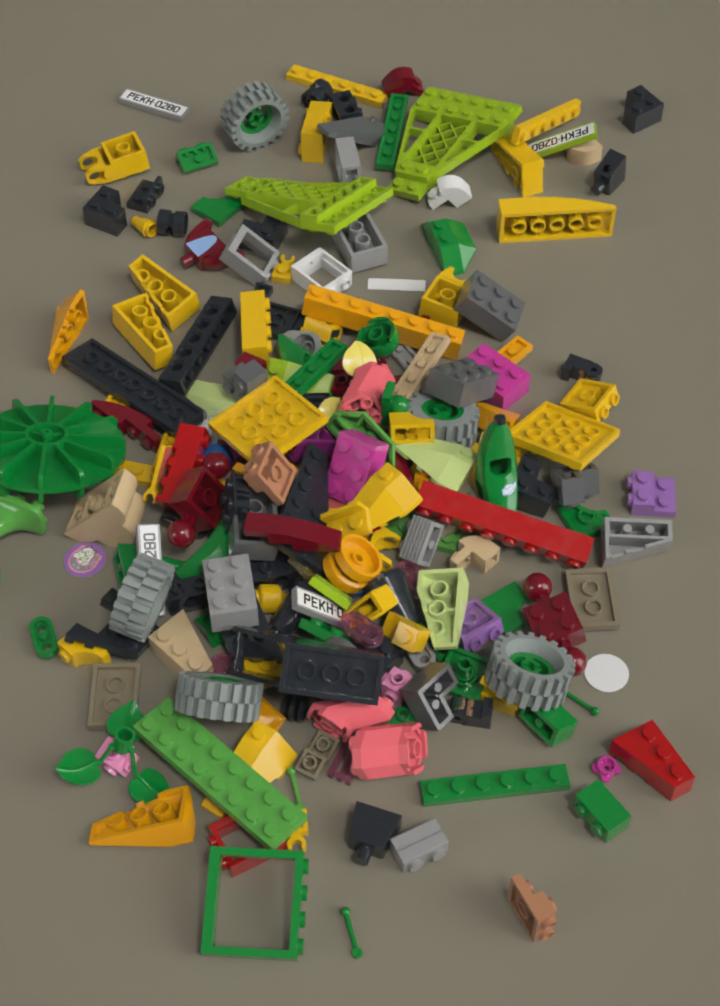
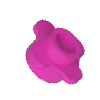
(610, 763)

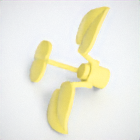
(354, 357)

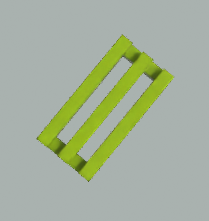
(330, 591)

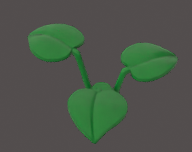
(82, 769)

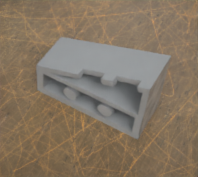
(633, 538)

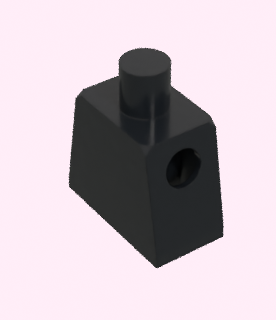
(609, 173)
(371, 832)

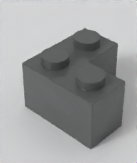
(244, 379)
(575, 485)
(426, 694)

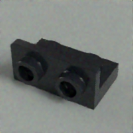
(146, 195)

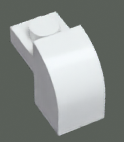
(449, 188)

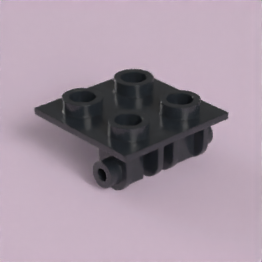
(234, 499)

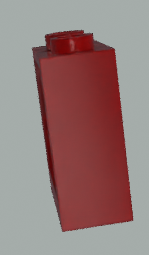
(224, 827)

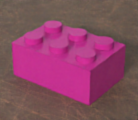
(512, 381)
(353, 463)

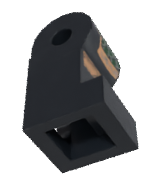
(579, 367)
(471, 712)

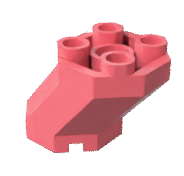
(367, 390)
(345, 717)
(388, 750)

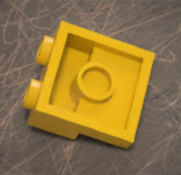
(591, 398)

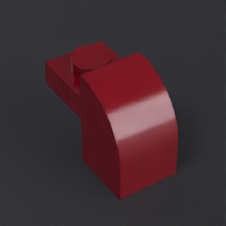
(400, 80)

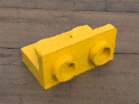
(349, 519)

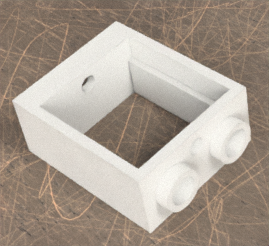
(321, 259)

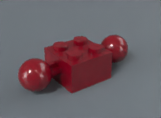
(198, 500)
(554, 618)

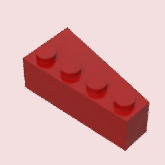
(189, 454)

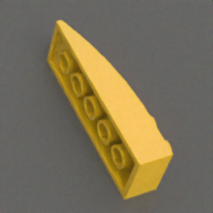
(552, 219)

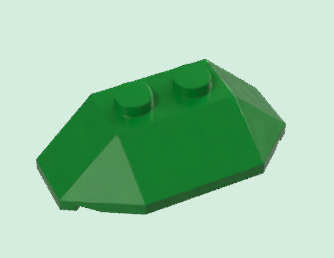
(450, 244)

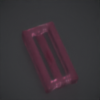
(333, 770)

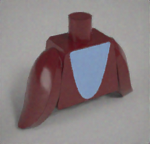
(204, 248)

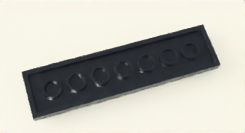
(133, 386)

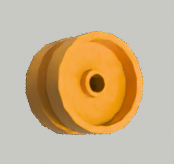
(353, 564)

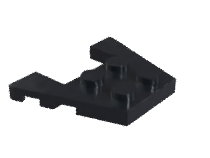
(282, 317)
(106, 638)

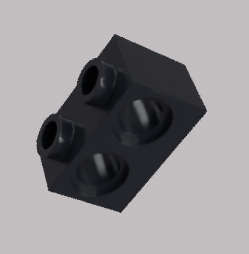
(344, 105)

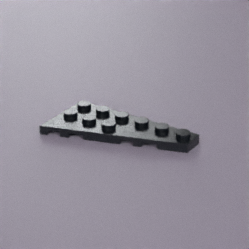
(307, 501)

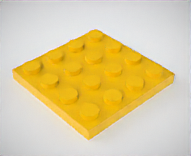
(268, 414)
(563, 435)

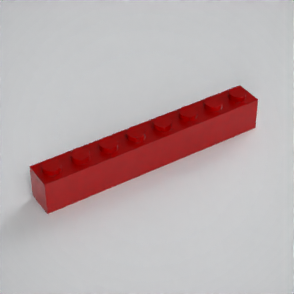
(504, 525)

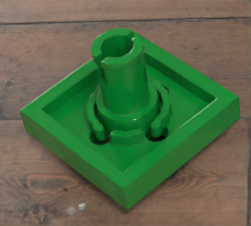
(322, 629)
(467, 666)

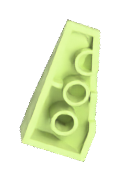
(210, 396)
(444, 461)
(444, 604)

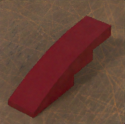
(288, 530)

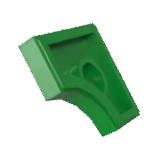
(217, 210)
(582, 519)
(507, 605)

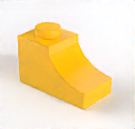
(409, 429)
(405, 632)
(78, 655)

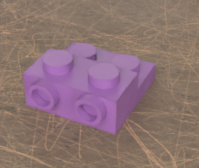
(651, 494)
(479, 626)

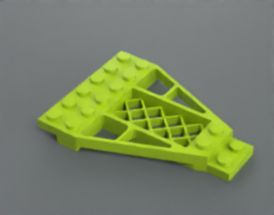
(446, 111)
(321, 205)

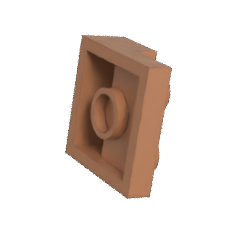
(269, 472)
(534, 910)

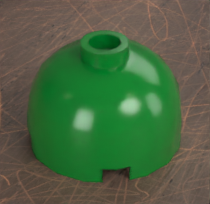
(380, 336)

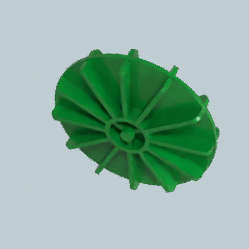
(57, 448)

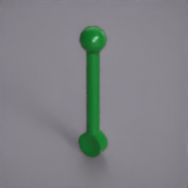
(594, 710)
(356, 952)

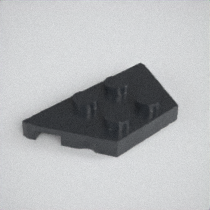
(255, 648)

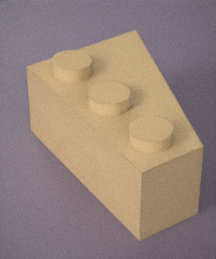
(179, 646)

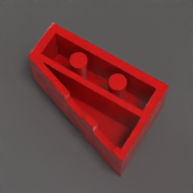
(654, 759)

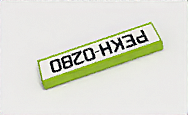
(565, 139)

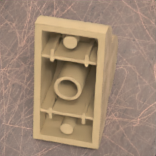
(108, 512)

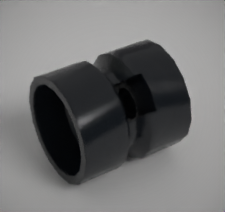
(318, 91)
(172, 222)

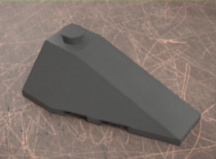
(363, 128)

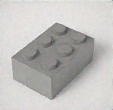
(362, 244)
(230, 592)

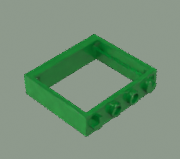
(212, 900)

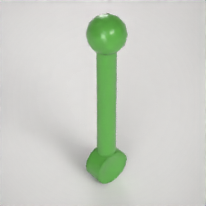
(291, 772)

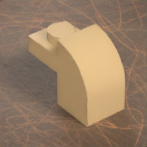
(585, 153)
(476, 551)

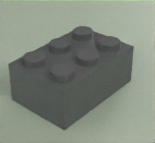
(489, 306)
(462, 382)
(256, 547)

